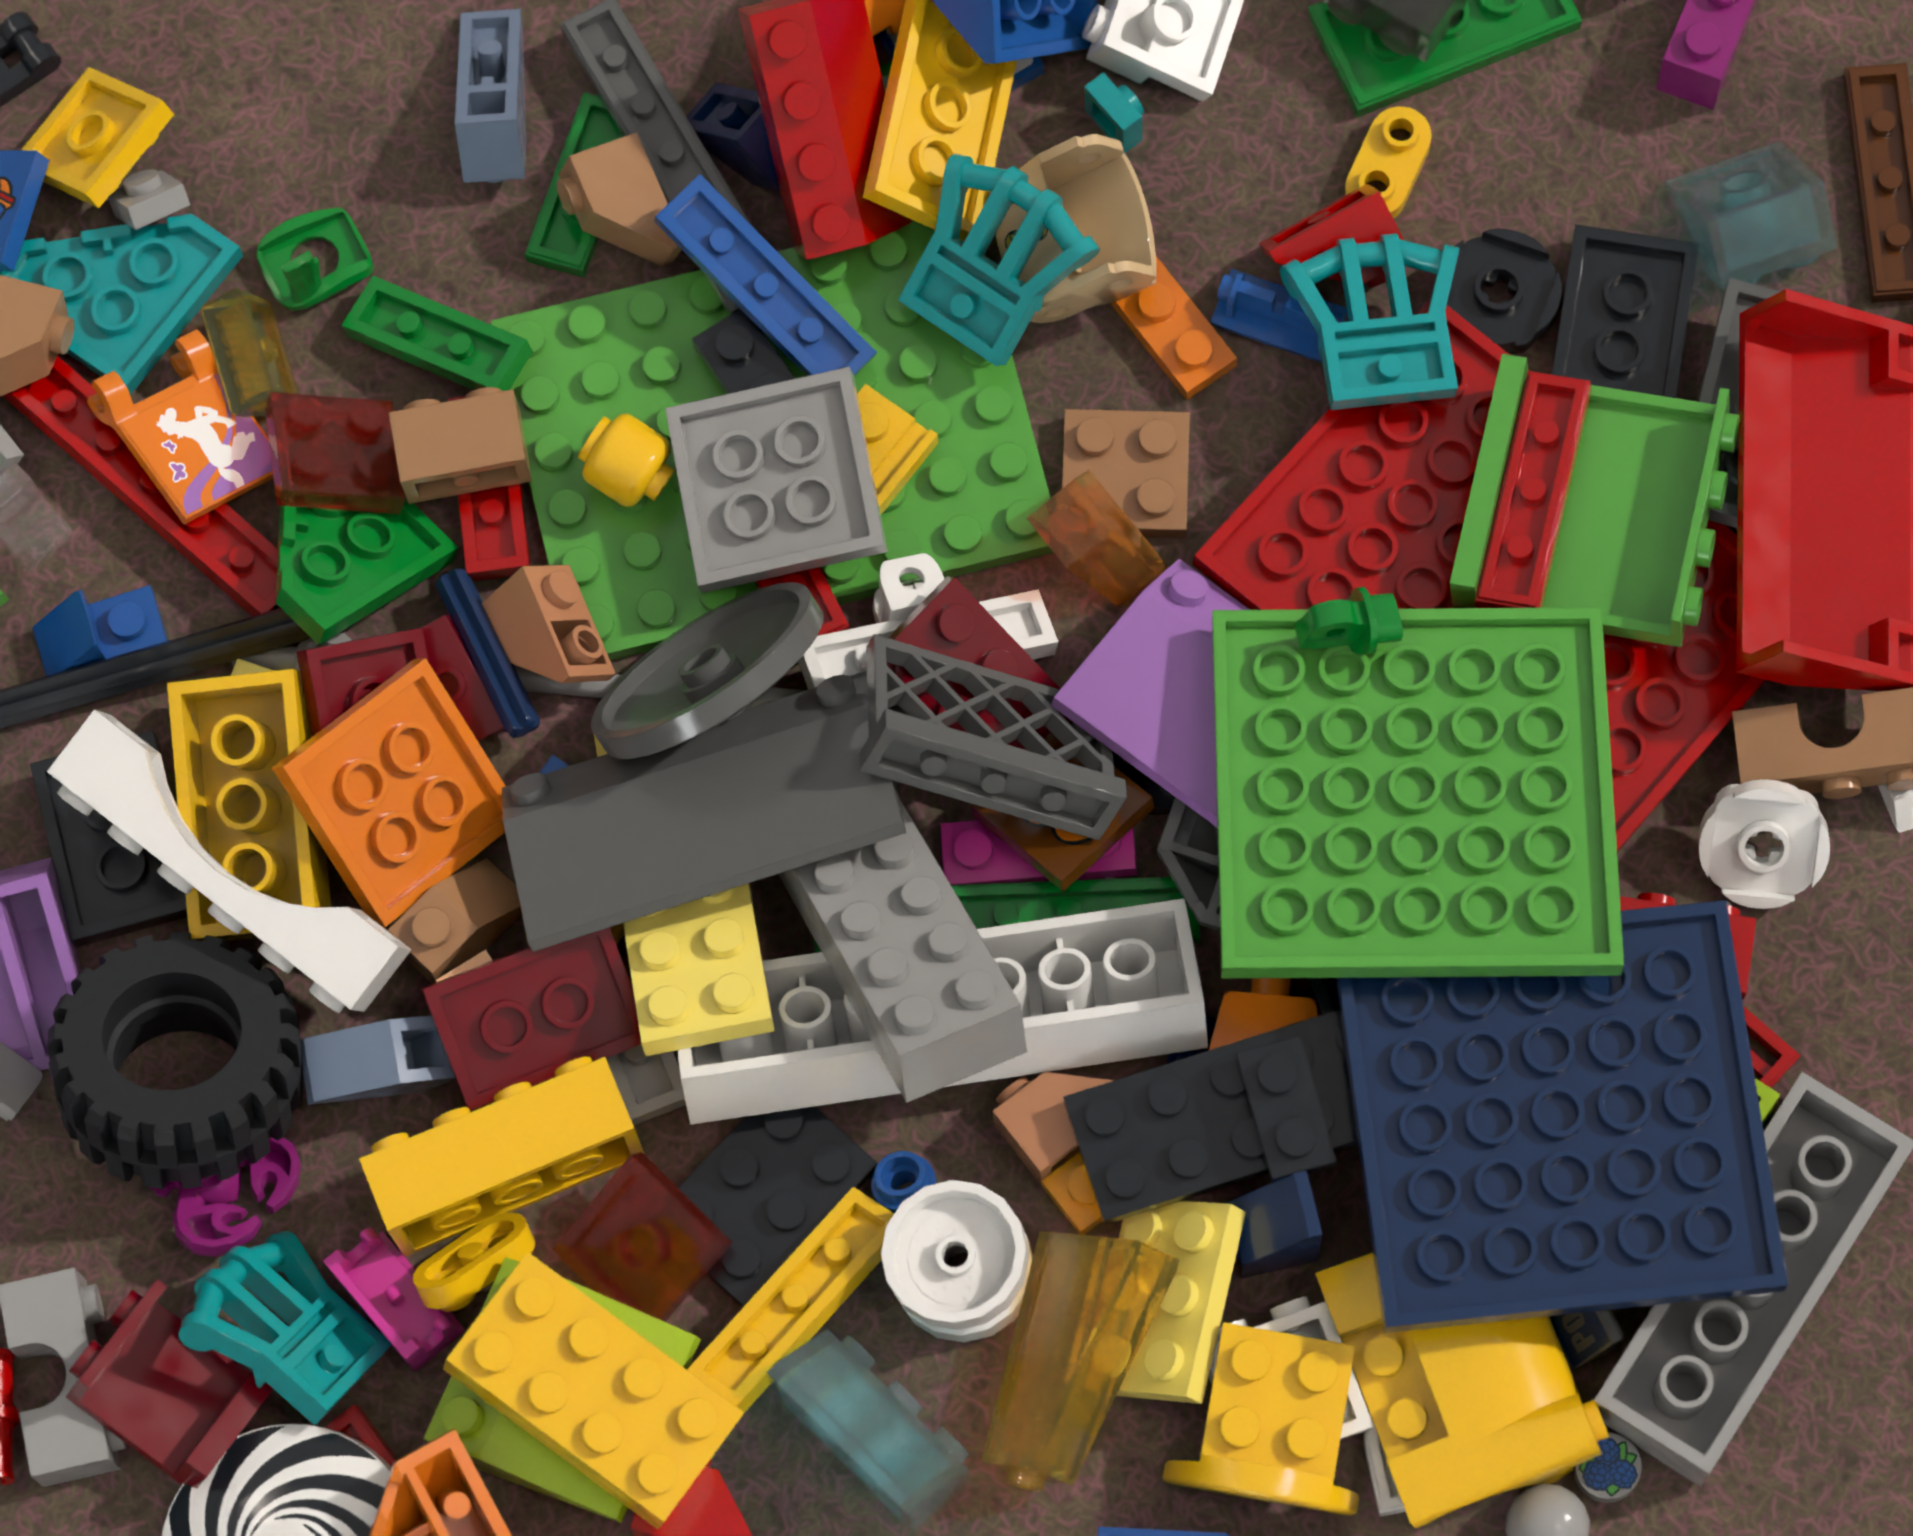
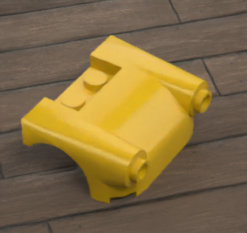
(1462, 1403)

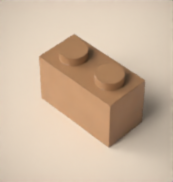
(460, 445)

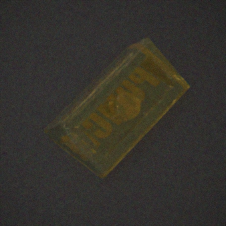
(247, 351)

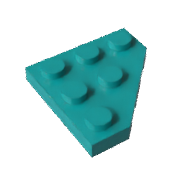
(130, 288)

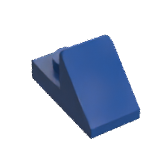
(86, 632)

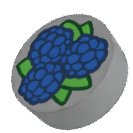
(1613, 1473)

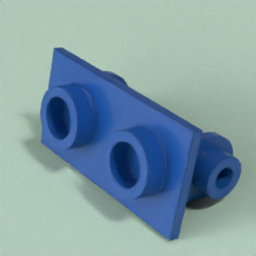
(1267, 314)

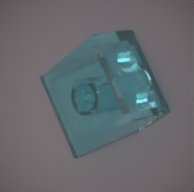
(1754, 214)

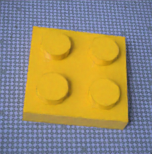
(97, 135)

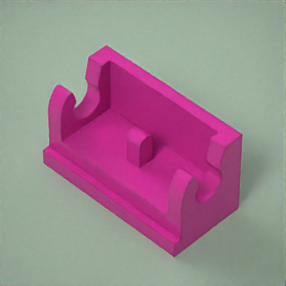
(384, 1289)

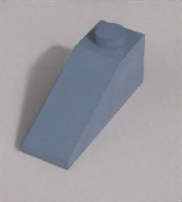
(491, 96)

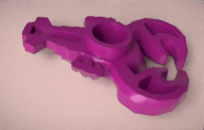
(203, 1211)

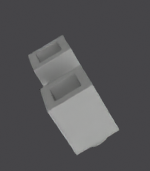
(58, 1318)

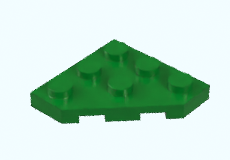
(352, 562)

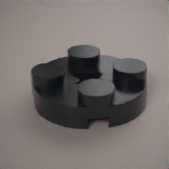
(1531, 278)

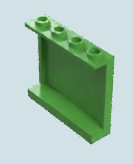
(1630, 511)

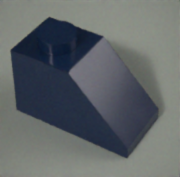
(735, 133)
(1278, 1226)

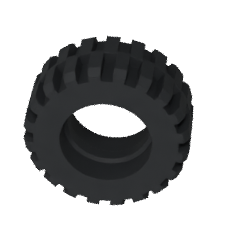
(164, 991)

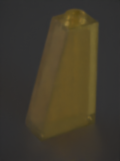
(1071, 1351)

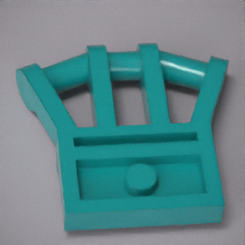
(969, 293)
(1380, 357)
(308, 1361)

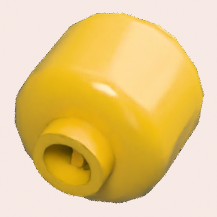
(626, 460)

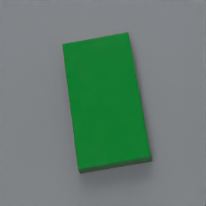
(1479, 37)

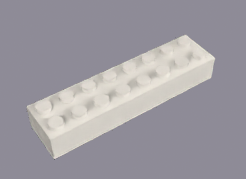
(1087, 991)

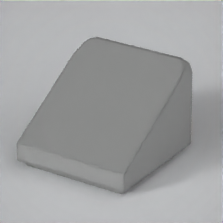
(17, 1081)

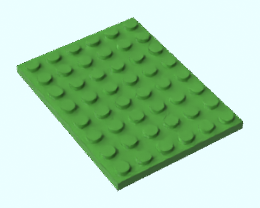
(638, 357)

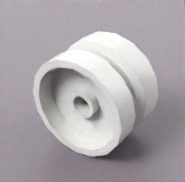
(966, 1299)

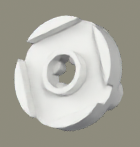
(1757, 807)

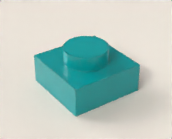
(1114, 110)

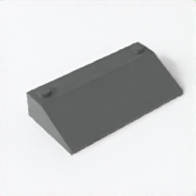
(697, 817)

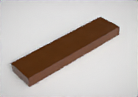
(1883, 167)

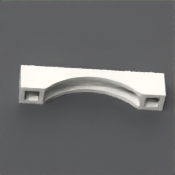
(127, 784)

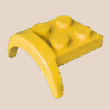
(1274, 1421)

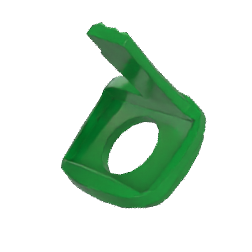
(297, 280)

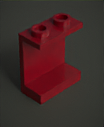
(160, 1395)

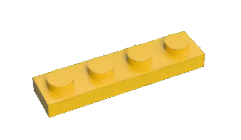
(795, 1300)

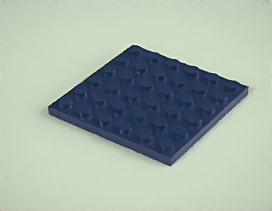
(1564, 1134)

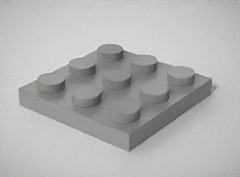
(776, 480)

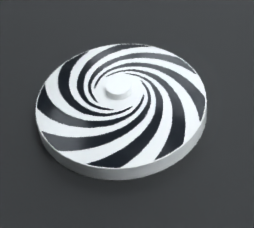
(285, 1485)

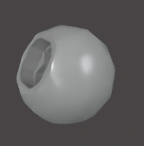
(1547, 1512)

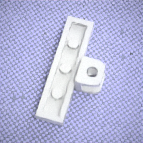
(845, 651)

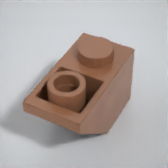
(548, 625)

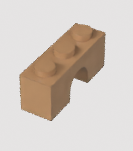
(1774, 748)

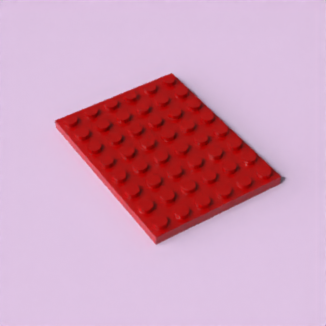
(1382, 507)

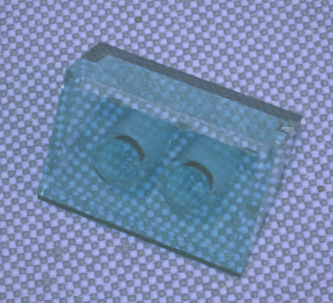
(870, 1427)

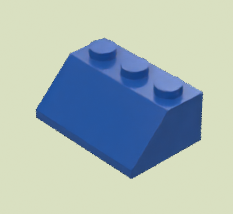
(1019, 28)

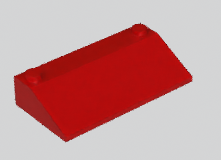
(1825, 496)

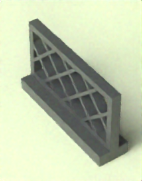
(979, 763)

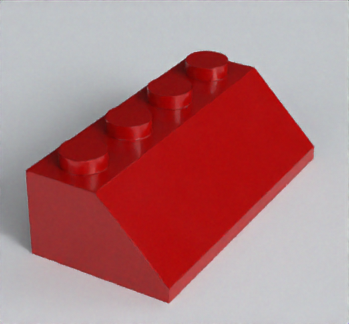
(821, 117)

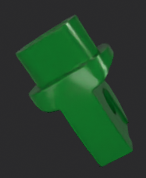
(1354, 622)

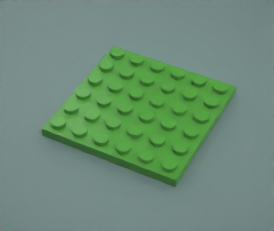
(1416, 798)

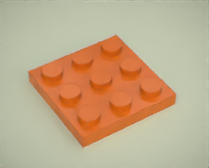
(397, 792)

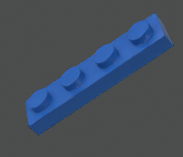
(761, 281)

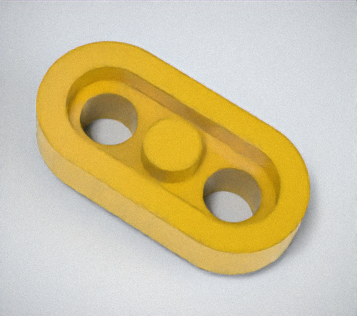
(1392, 160)
(472, 1261)

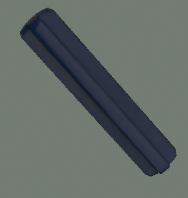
(487, 653)

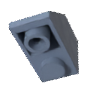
(374, 1061)

